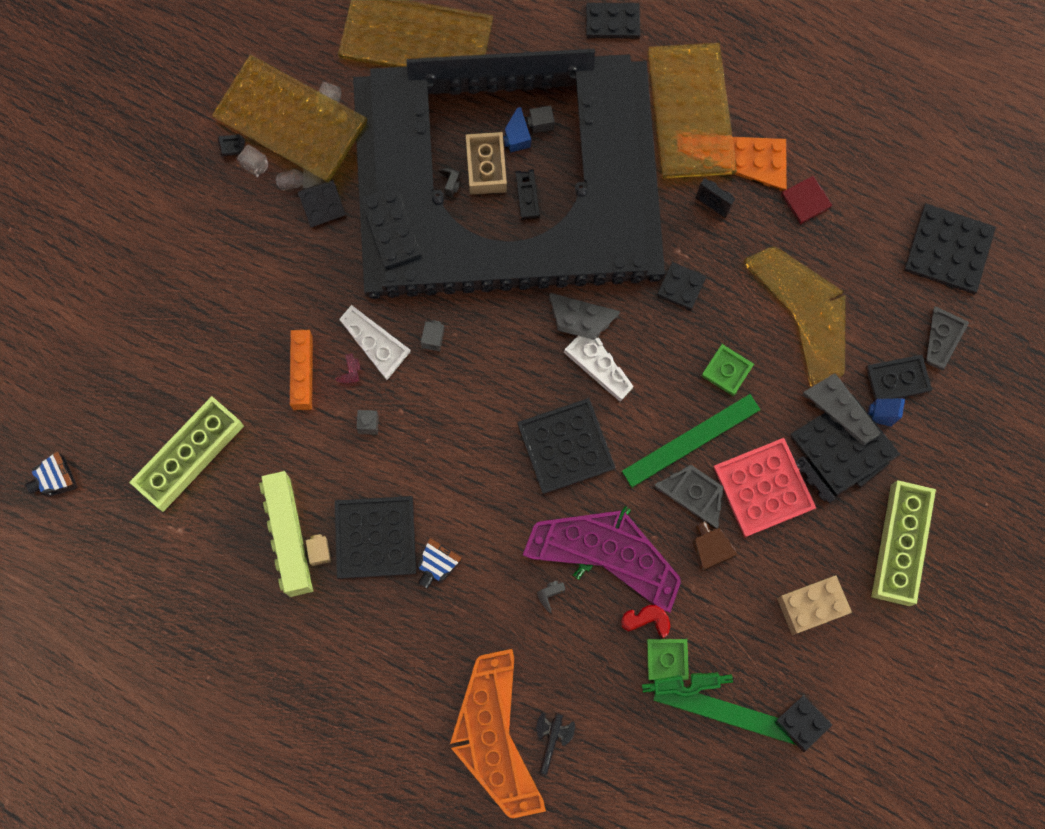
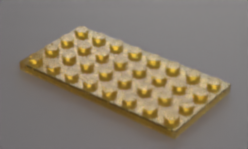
(405, 29)
(691, 110)
(290, 118)

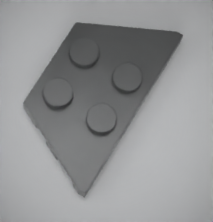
(581, 317)
(695, 493)

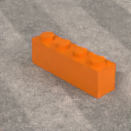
(301, 369)

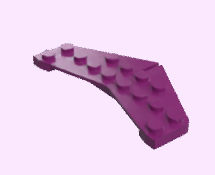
(621, 551)

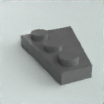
(944, 337)

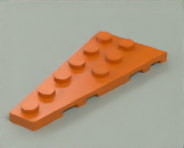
(761, 160)

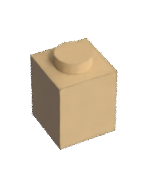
(318, 550)

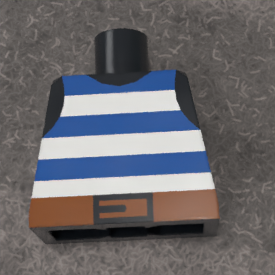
(52, 477)
(437, 563)

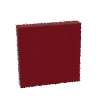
(806, 199)

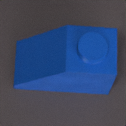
(517, 133)
(886, 411)

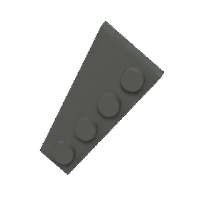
(843, 408)

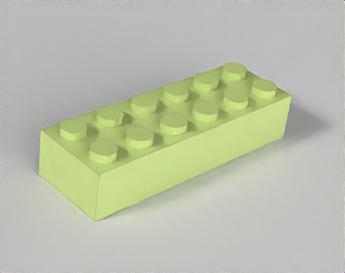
(187, 454)
(286, 533)
(903, 543)

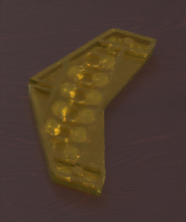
(807, 297)

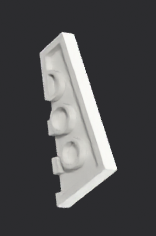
(377, 344)
(599, 365)

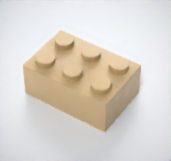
(486, 163)
(814, 605)

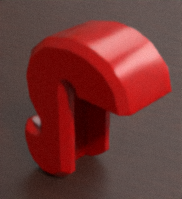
(648, 614)

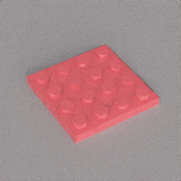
(764, 487)

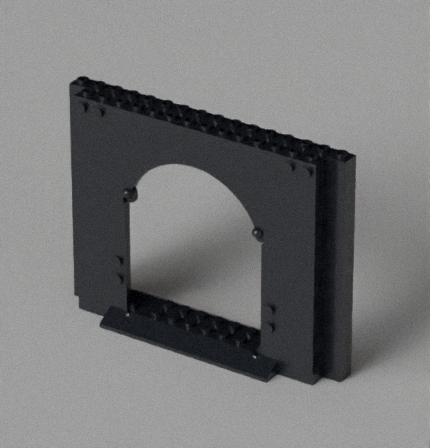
(602, 239)

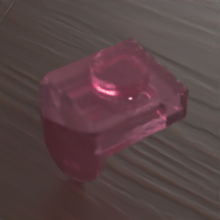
(353, 366)

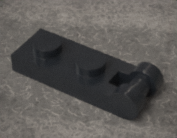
(527, 195)

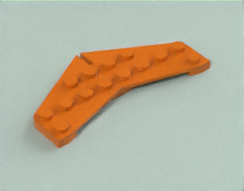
(491, 751)

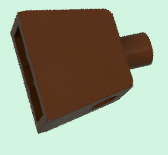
(712, 547)

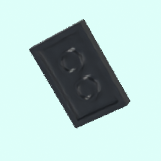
(613, 20)
(899, 378)

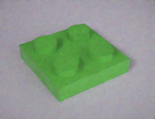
(727, 370)
(667, 658)

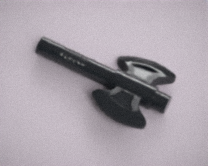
(554, 730)

